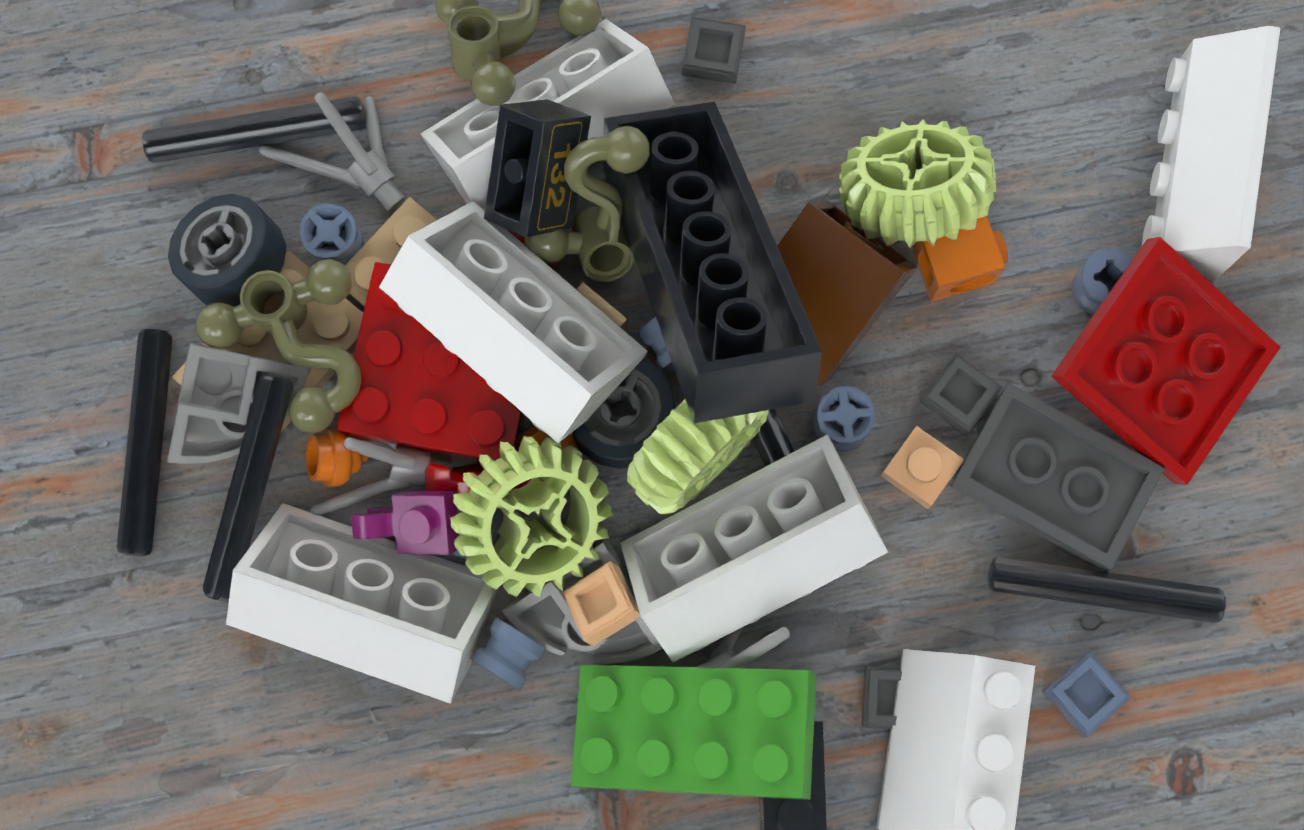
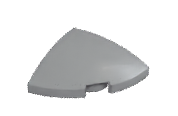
(218, 400)
(553, 627)

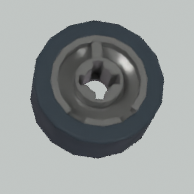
(223, 246)
(616, 443)

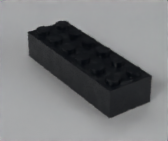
(713, 269)

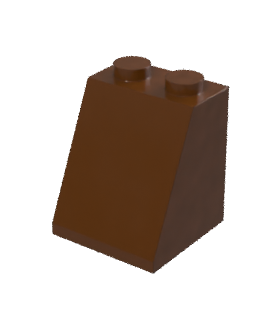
(840, 279)

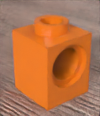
(963, 263)

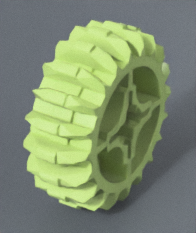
(917, 183)
(687, 456)
(514, 556)

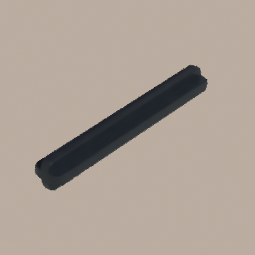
(248, 130)
(144, 443)
(248, 482)
(1106, 589)

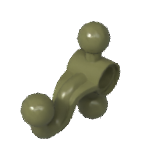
(482, 39)
(598, 230)
(326, 283)

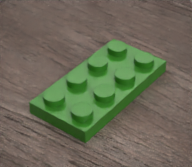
(695, 730)

